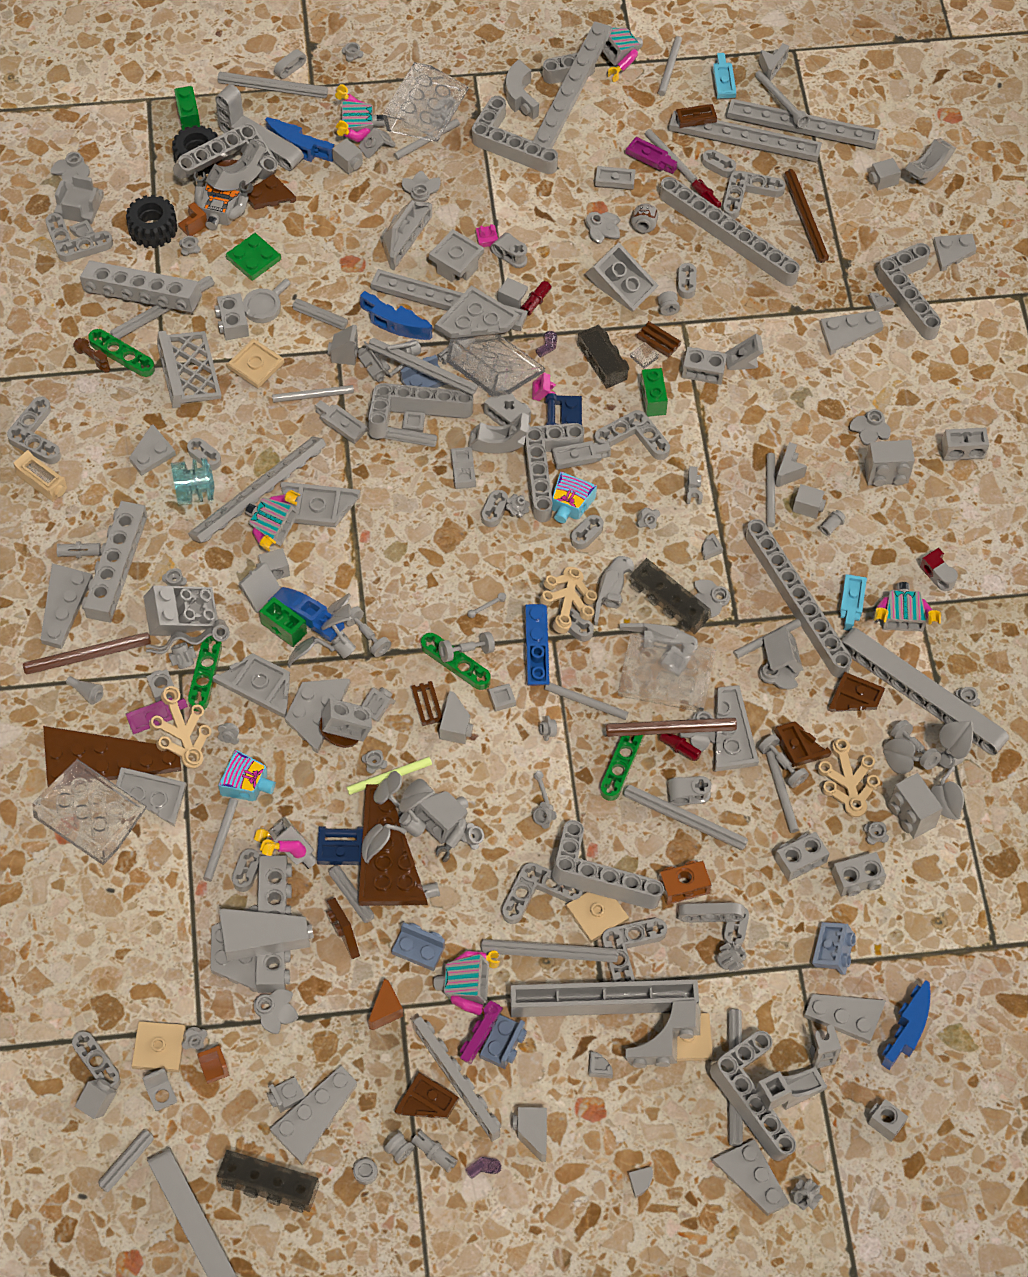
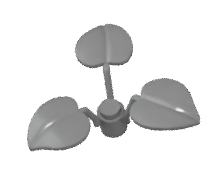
(340, 612)
(958, 740)
(412, 796)

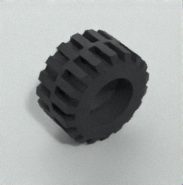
(191, 139)
(151, 209)

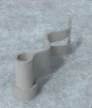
(218, 634)

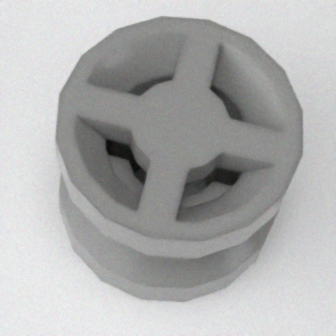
(668, 303)
(399, 1148)

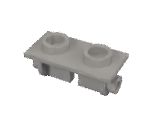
(379, 367)

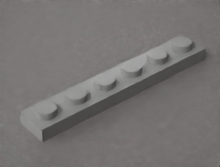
(462, 1085)

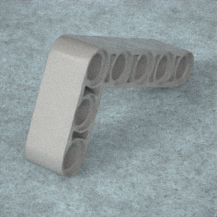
(231, 116)
(491, 138)
(224, 149)
(894, 278)
(415, 399)
(545, 443)
(598, 878)
(742, 1100)

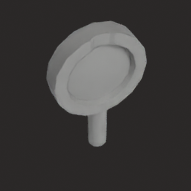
(263, 304)

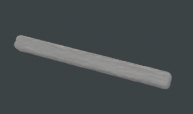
(272, 84)
(152, 313)
(423, 367)
(685, 817)
(550, 950)
(735, 1038)

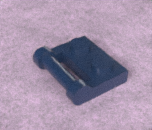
(570, 408)
(339, 851)

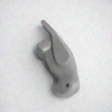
(612, 584)
(660, 631)

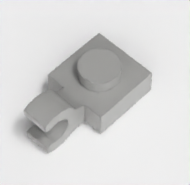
(694, 481)

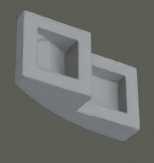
(463, 467)

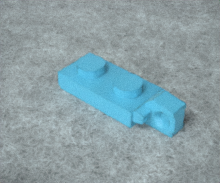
(724, 78)
(852, 599)

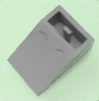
(179, 609)

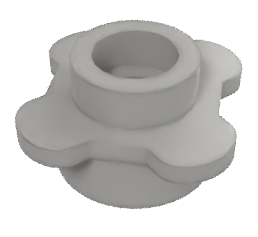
(352, 51)
(189, 241)
(644, 514)
(174, 574)
(968, 692)
(548, 728)
(228, 733)
(370, 757)
(539, 817)
(878, 827)
(478, 836)
(191, 1034)

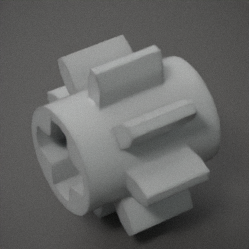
(182, 655)
(731, 956)
(806, 1194)

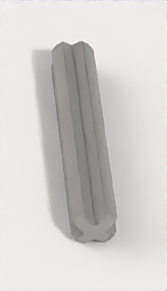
(320, 314)
(411, 436)
(350, 893)
(126, 1161)

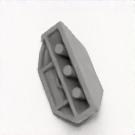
(405, 230)

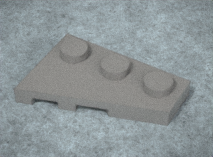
(846, 329)
(158, 793)
(849, 1015)
(754, 1176)

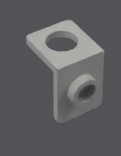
(374, 140)
(154, 1083)

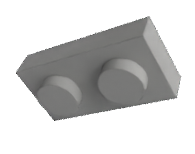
(615, 177)

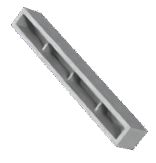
(600, 998)

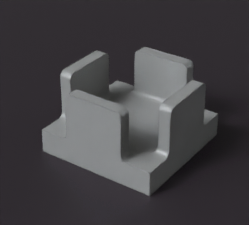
(78, 200)
(456, 256)

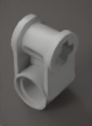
(510, 250)
(687, 790)

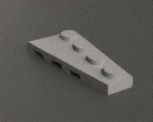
(63, 602)
(736, 747)
(308, 1120)

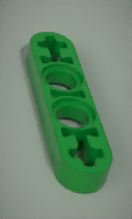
(119, 355)
(458, 659)
(207, 672)
(623, 762)

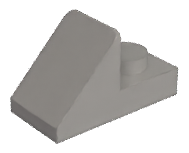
(773, 62)
(745, 354)
(790, 469)

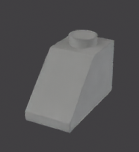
(344, 346)
(455, 721)
(532, 1129)

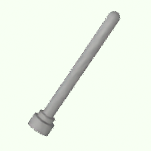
(800, 117)

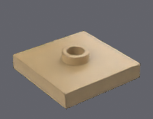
(255, 363)
(596, 914)
(158, 1046)
(696, 1048)

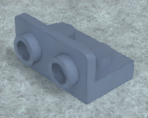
(415, 378)
(419, 946)
(834, 947)
(502, 1042)

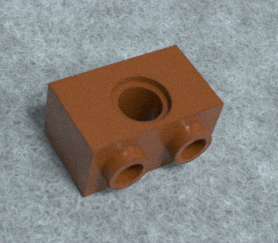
(676, 891)

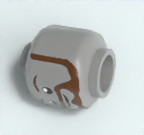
(645, 218)

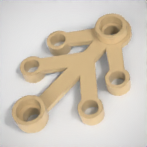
(571, 577)
(181, 730)
(849, 780)

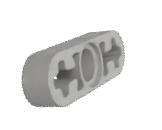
(711, 912)
(92, 1044)

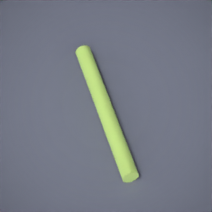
(378, 779)

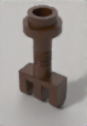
(81, 346)

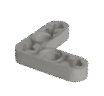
(746, 185)
(69, 245)
(638, 429)
(28, 435)
(531, 885)
(625, 942)

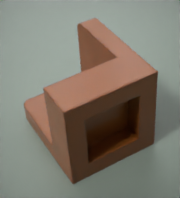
(195, 221)
(213, 1064)

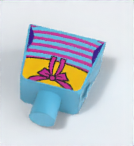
(572, 497)
(245, 778)

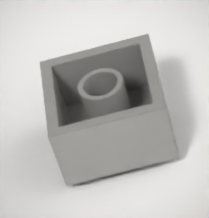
(889, 462)
(915, 806)

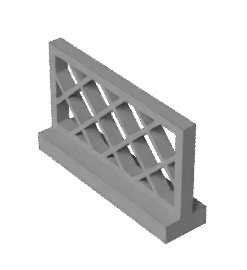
(172, 374)

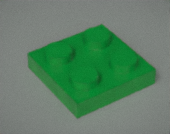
(253, 256)

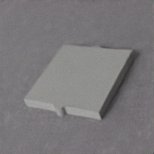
(259, 586)

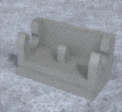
(827, 1049)

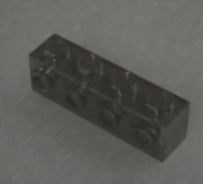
(670, 596)
(267, 1181)

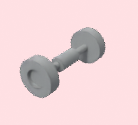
(486, 642)
(380, 646)
(930, 757)
(797, 777)

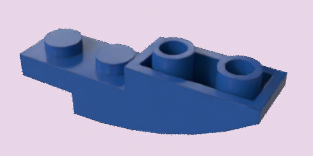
(308, 145)
(399, 321)
(309, 609)
(537, 644)
(912, 1025)

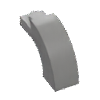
(517, 79)
(932, 161)
(244, 169)
(500, 438)

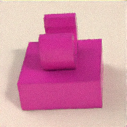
(486, 235)
(542, 387)

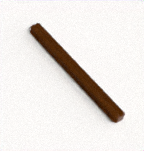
(806, 216)
(86, 653)
(671, 727)

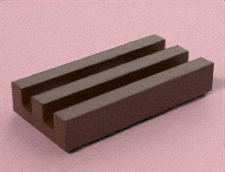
(698, 116)
(660, 337)
(423, 687)

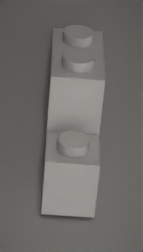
(662, 1050)
(790, 1090)

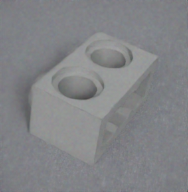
(232, 315)
(708, 365)
(965, 443)
(346, 719)
(805, 860)
(856, 870)

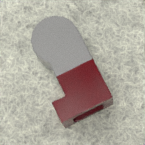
(938, 570)

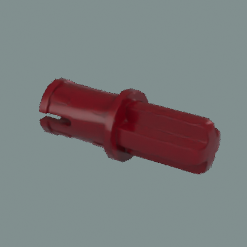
(705, 192)
(536, 297)
(680, 745)

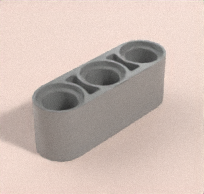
(557, 68)

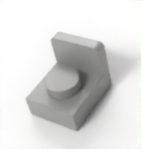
(378, 701)
(285, 1095)

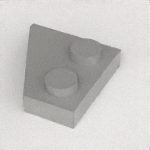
(953, 249)
(151, 451)

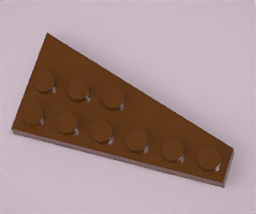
(103, 754)
(391, 873)

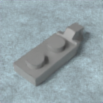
(341, 421)
(580, 454)

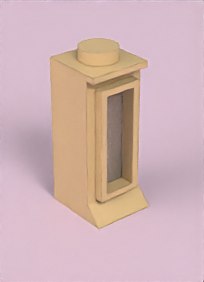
(40, 476)

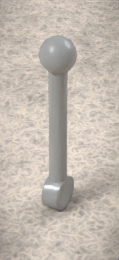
(501, 597)
(538, 776)

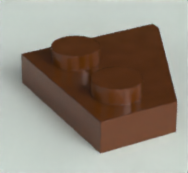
(269, 193)
(856, 695)
(799, 745)
(342, 927)
(427, 1100)

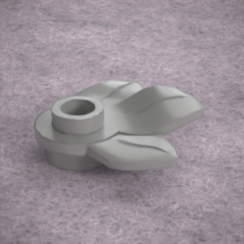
(70, 166)
(421, 186)
(604, 227)
(870, 429)
(707, 594)
(783, 677)
(701, 739)
(279, 1011)

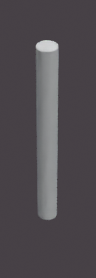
(670, 65)
(420, 142)
(680, 165)
(313, 393)
(770, 489)
(760, 642)
(587, 701)
(781, 788)
(220, 840)

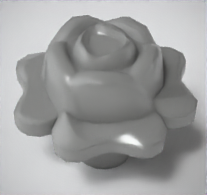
(517, 505)

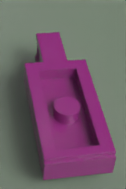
(651, 155)
(139, 718)
(481, 1031)

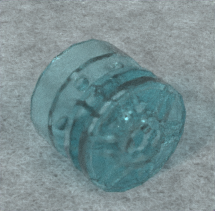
(192, 481)

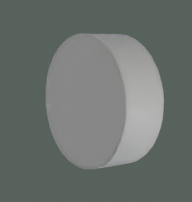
(365, 1171)

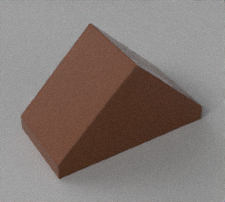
(386, 1008)

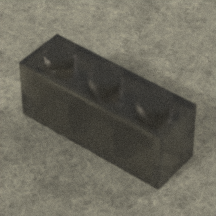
(603, 356)

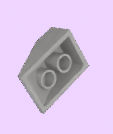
(622, 277)

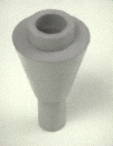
(91, 692)

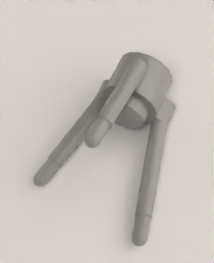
(411, 347)

